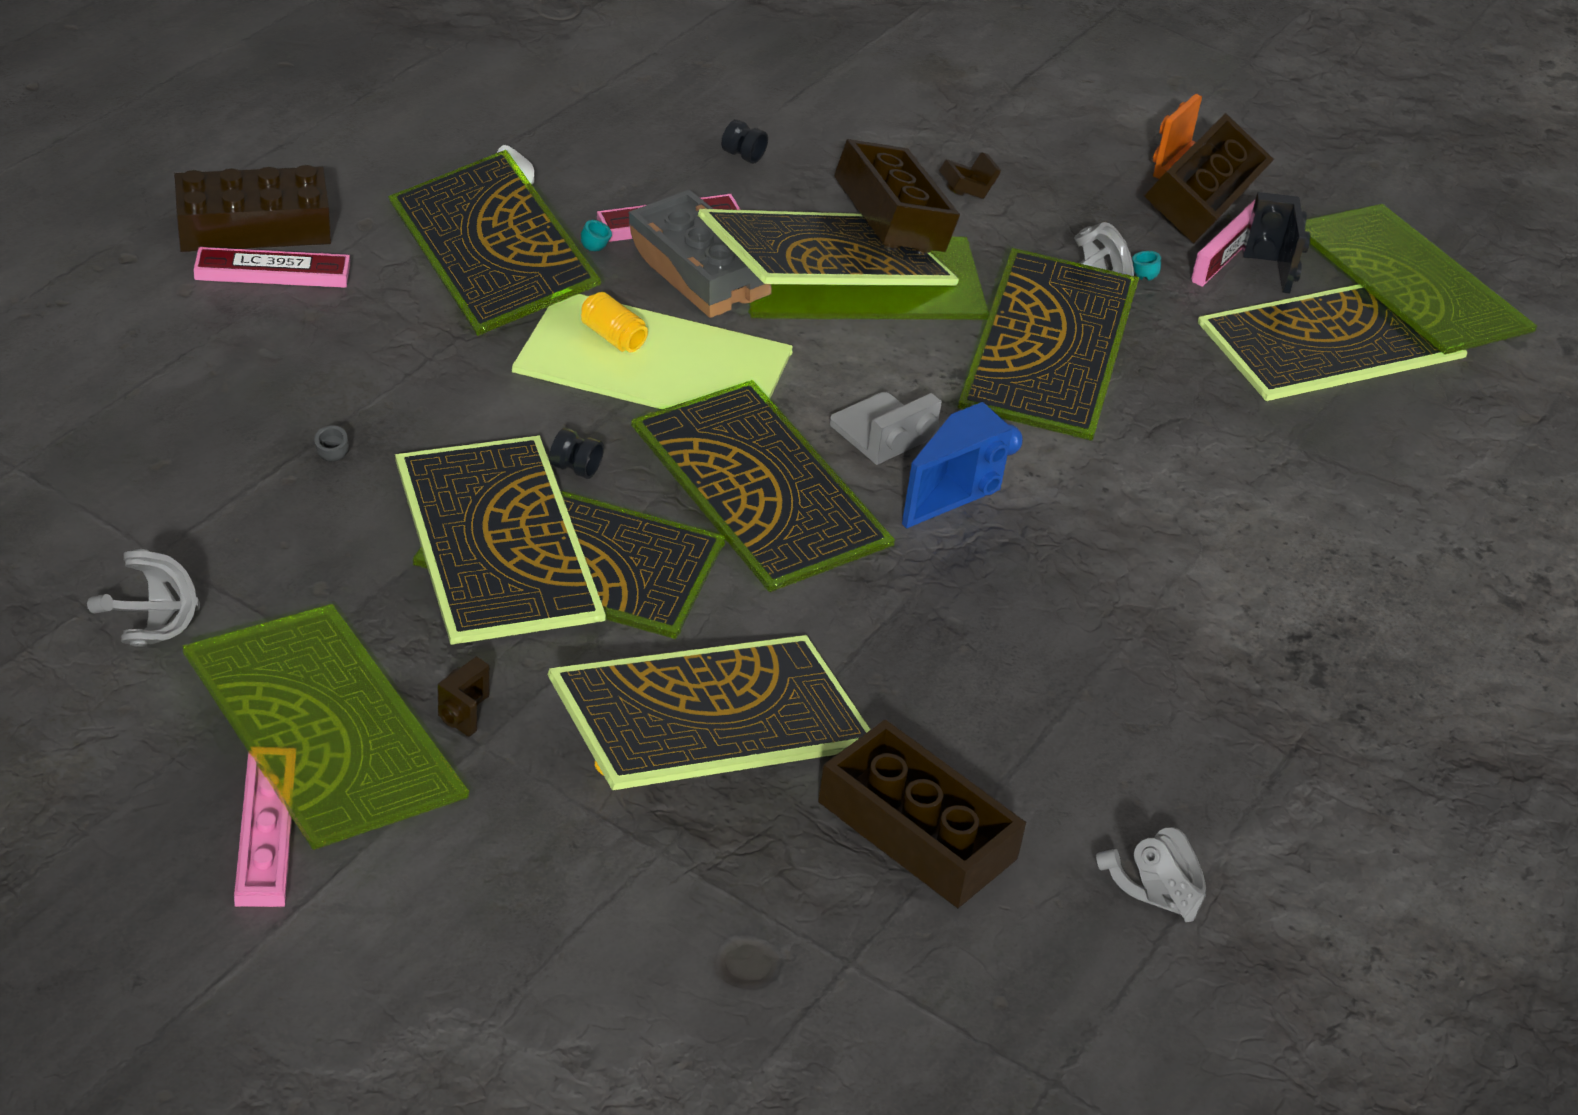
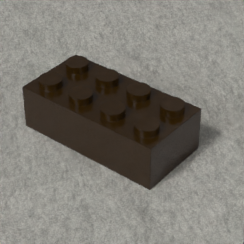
(1208, 178)
(896, 196)
(252, 208)
(921, 813)

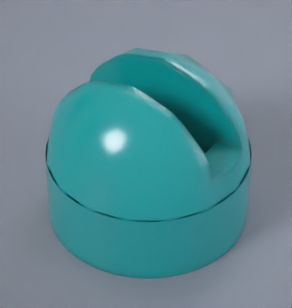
(595, 235)
(1146, 264)

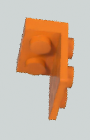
(1176, 135)

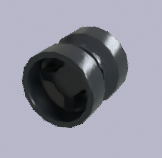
(744, 141)
(576, 453)

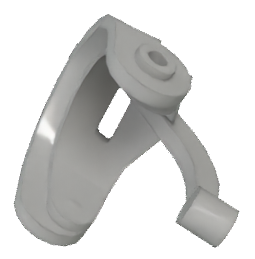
(1113, 245)
(161, 605)
(1167, 871)

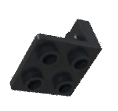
(1278, 235)

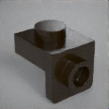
(971, 180)
(462, 693)

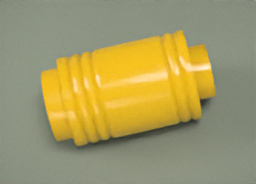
(614, 322)

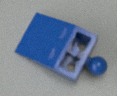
(960, 463)

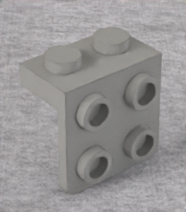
(886, 427)

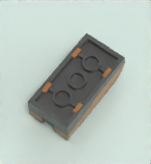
(692, 255)

